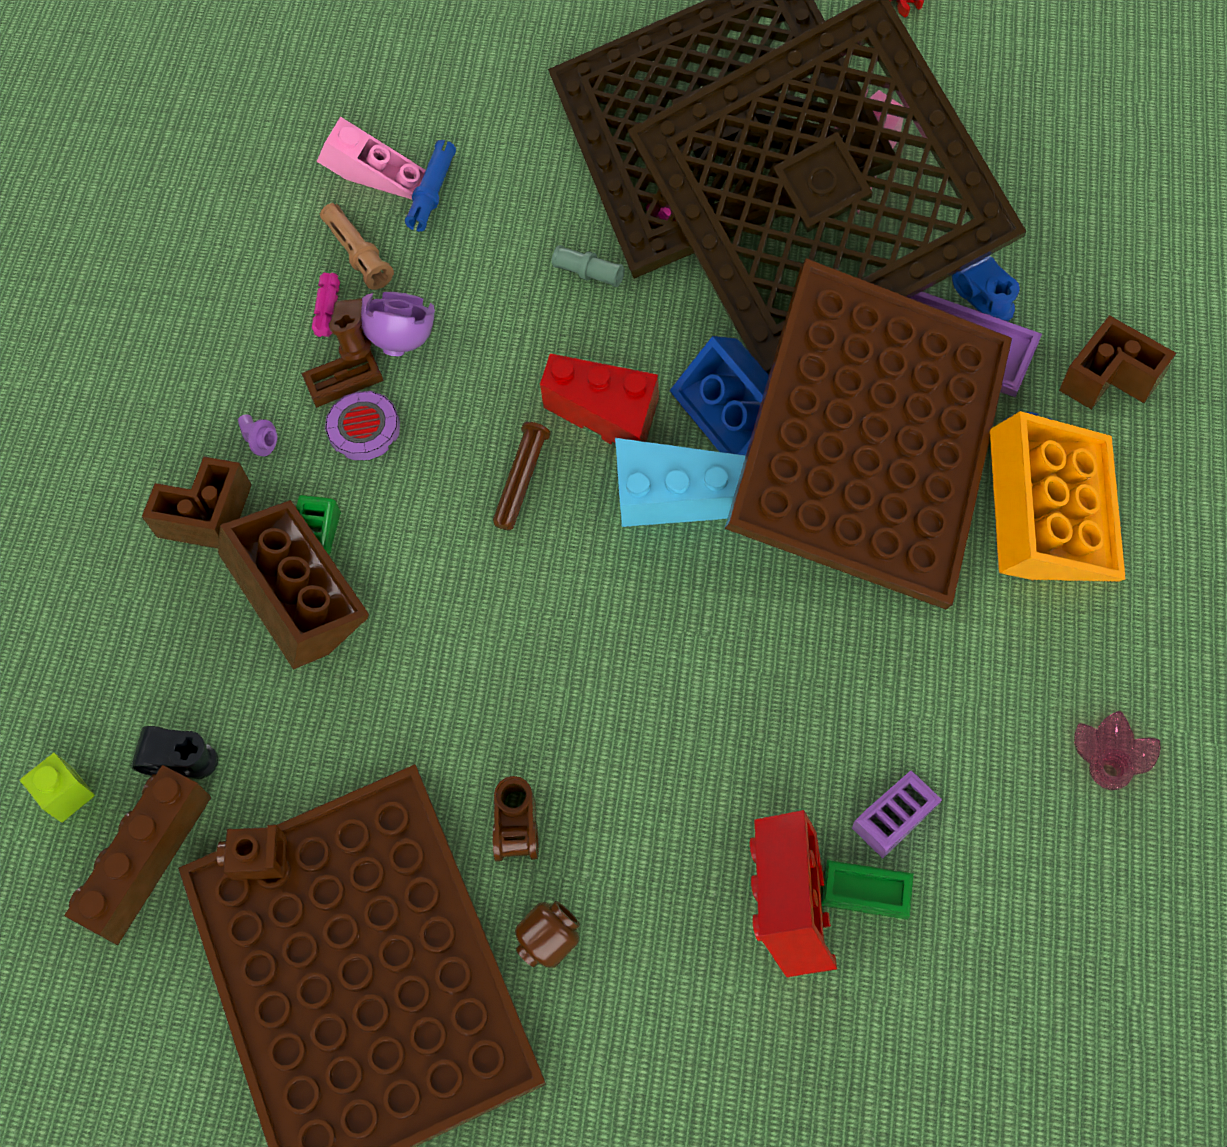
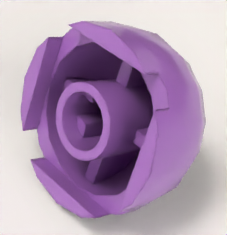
(396, 322)

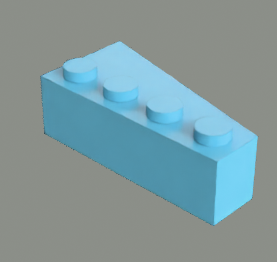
(674, 483)

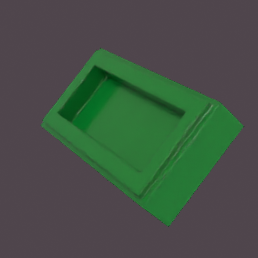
(867, 889)

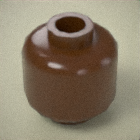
(547, 934)

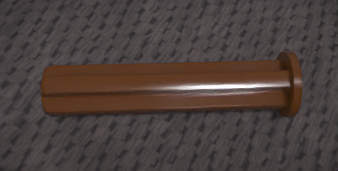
(520, 475)

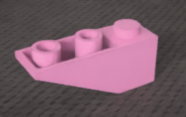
(368, 161)

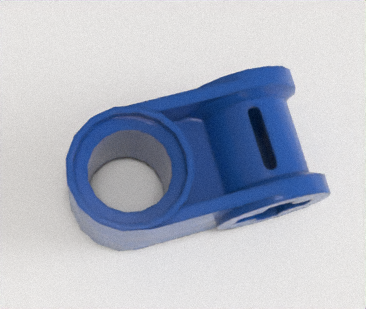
(988, 288)

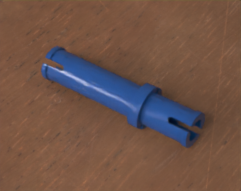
(426, 195)

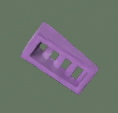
(874, 835)

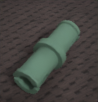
(588, 265)

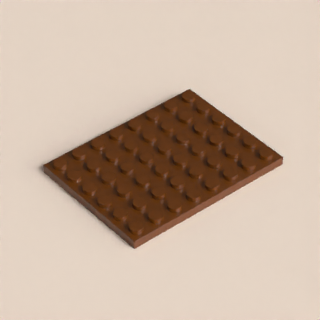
(872, 435)
(362, 978)

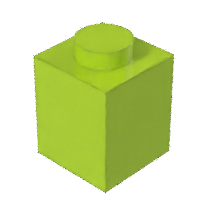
(57, 787)

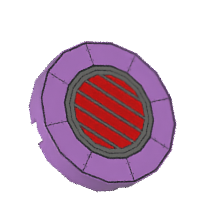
(362, 425)

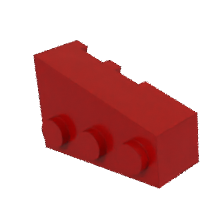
(601, 397)
(789, 894)

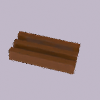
(344, 381)

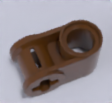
(347, 326)
(514, 828)

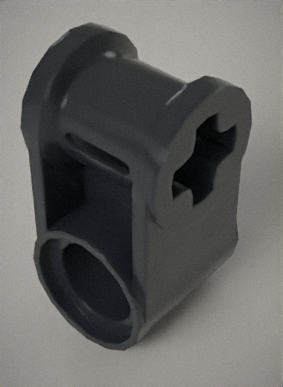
(176, 749)

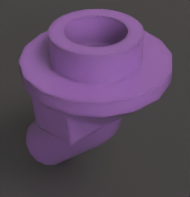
(259, 434)

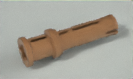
(362, 254)

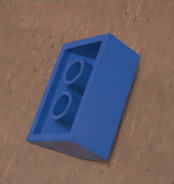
(723, 393)

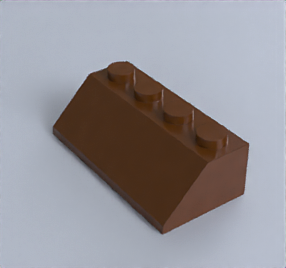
(290, 582)

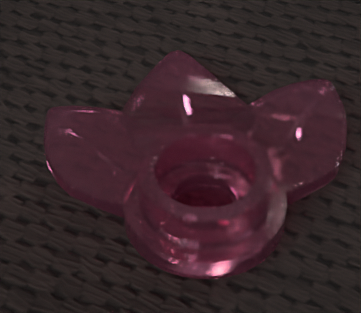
(1115, 746)

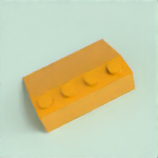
(1055, 501)

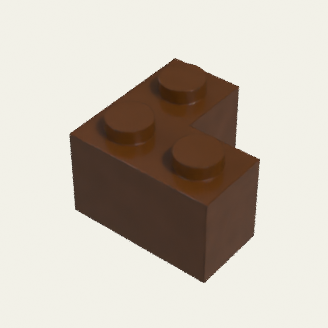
(1116, 358)
(198, 512)

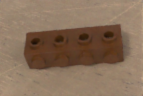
(138, 855)

